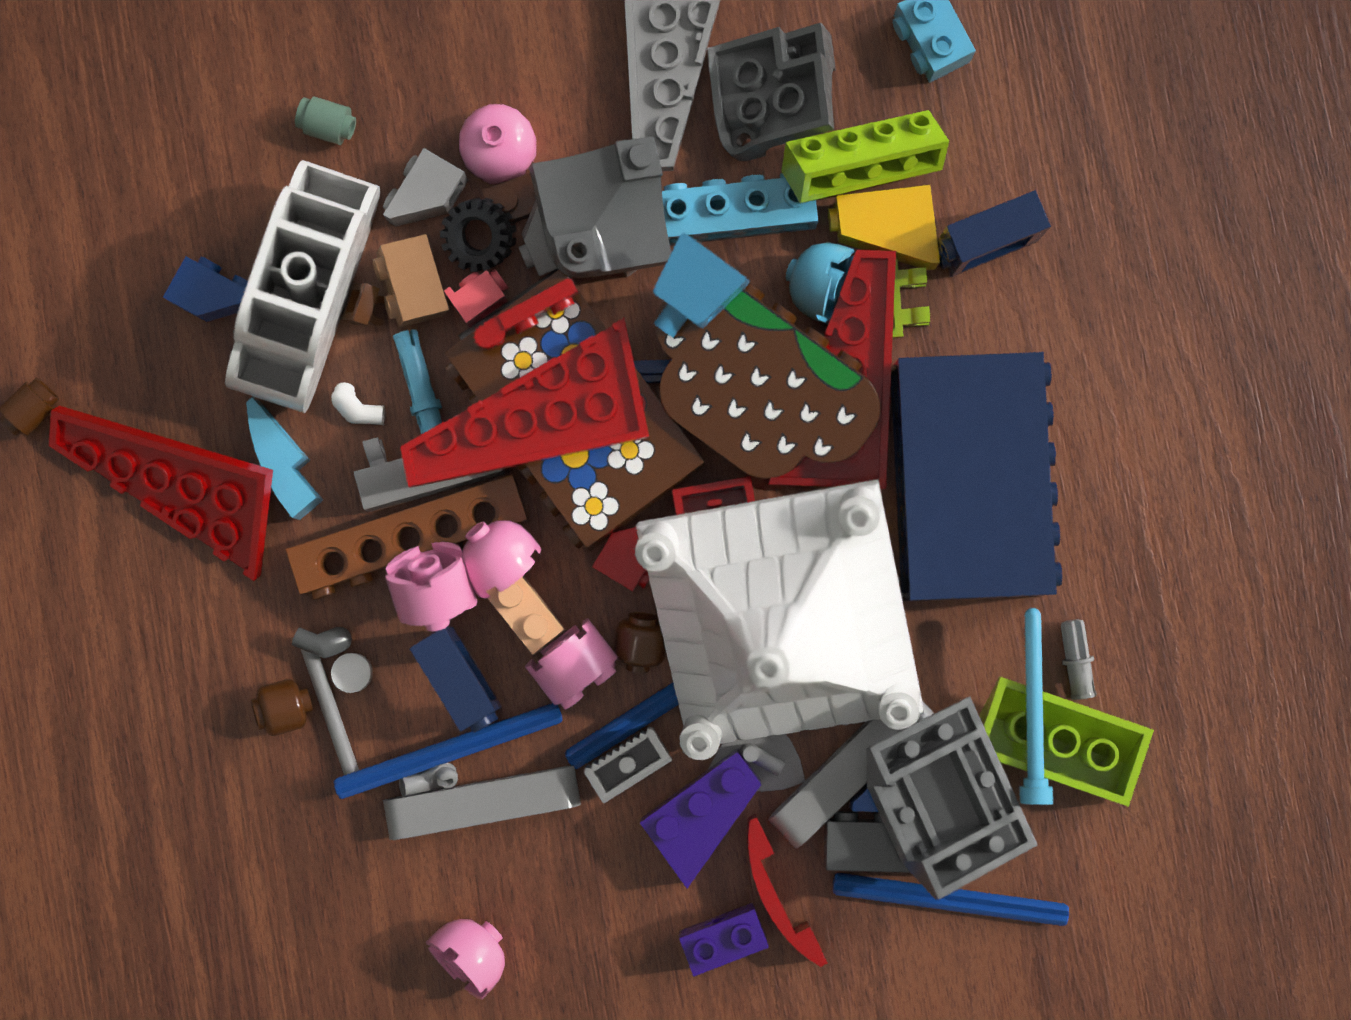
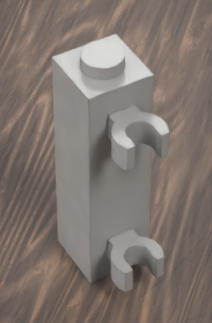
(386, 482)

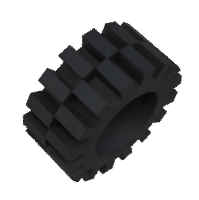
(456, 240)

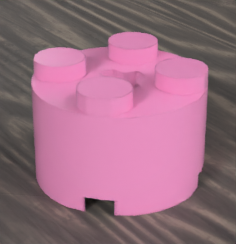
(430, 585)
(572, 664)

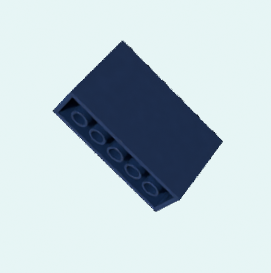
(974, 476)

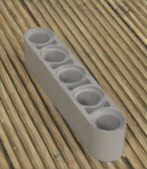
(830, 784)
(482, 802)

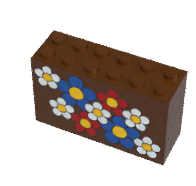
(593, 488)

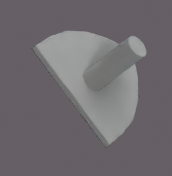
(771, 759)

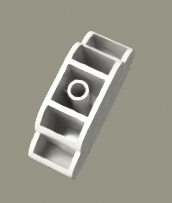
(300, 285)

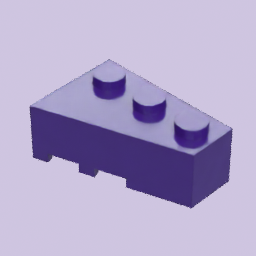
(700, 814)

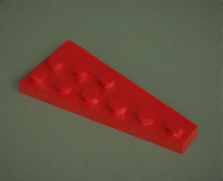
(556, 410)

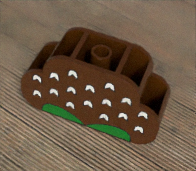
(765, 389)

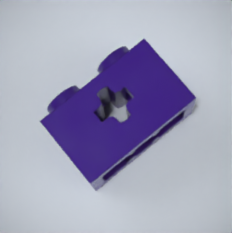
(723, 939)

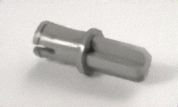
(1078, 659)

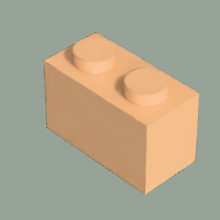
(527, 614)

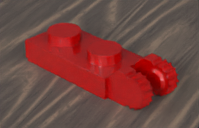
(523, 316)

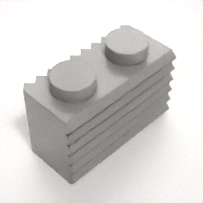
(627, 764)

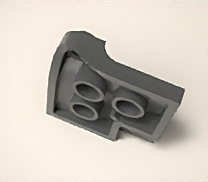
(772, 89)
(604, 208)

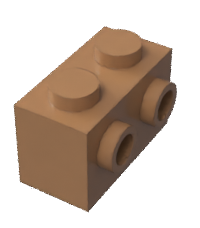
(410, 281)

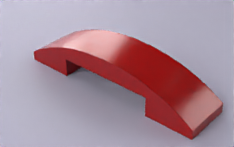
(800, 936)

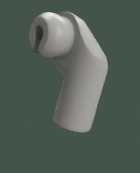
(433, 779)

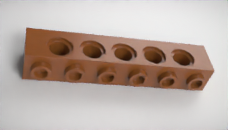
(310, 558)

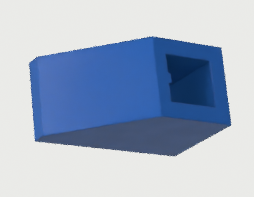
(204, 291)

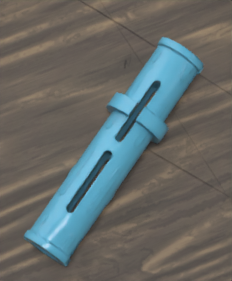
(424, 403)

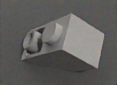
(426, 191)

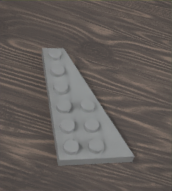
(664, 66)

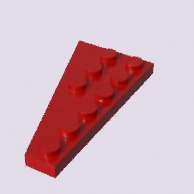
(863, 330)
(181, 484)

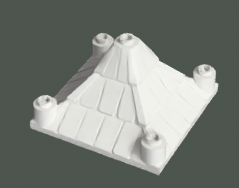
(781, 616)

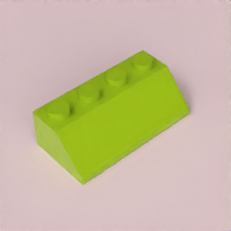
(1079, 743)

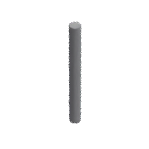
(330, 712)

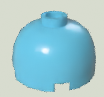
(818, 279)

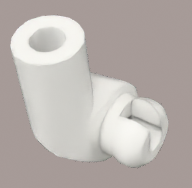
(352, 409)

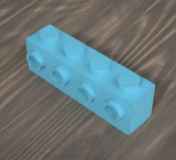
(735, 209)

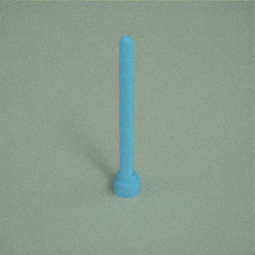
(1035, 786)

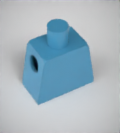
(695, 286)

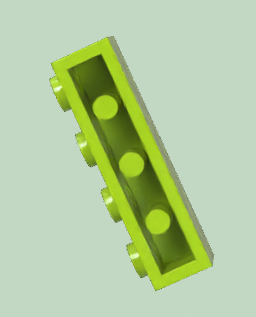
(864, 156)

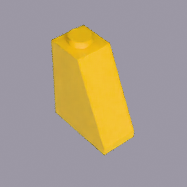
(889, 221)

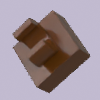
(360, 305)

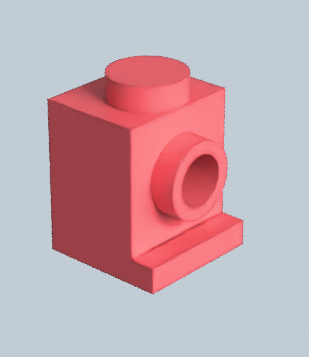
(478, 295)

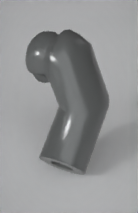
(323, 644)

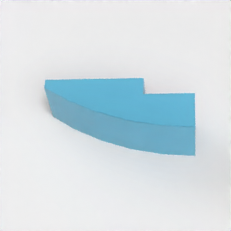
(282, 455)

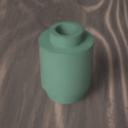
(325, 120)

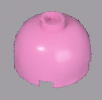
(497, 143)
(497, 555)
(470, 954)

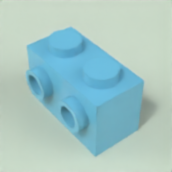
(934, 36)

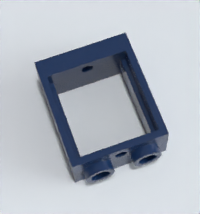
(992, 233)
(457, 679)

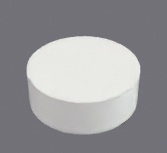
(351, 672)

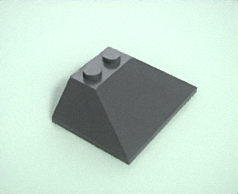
(947, 799)

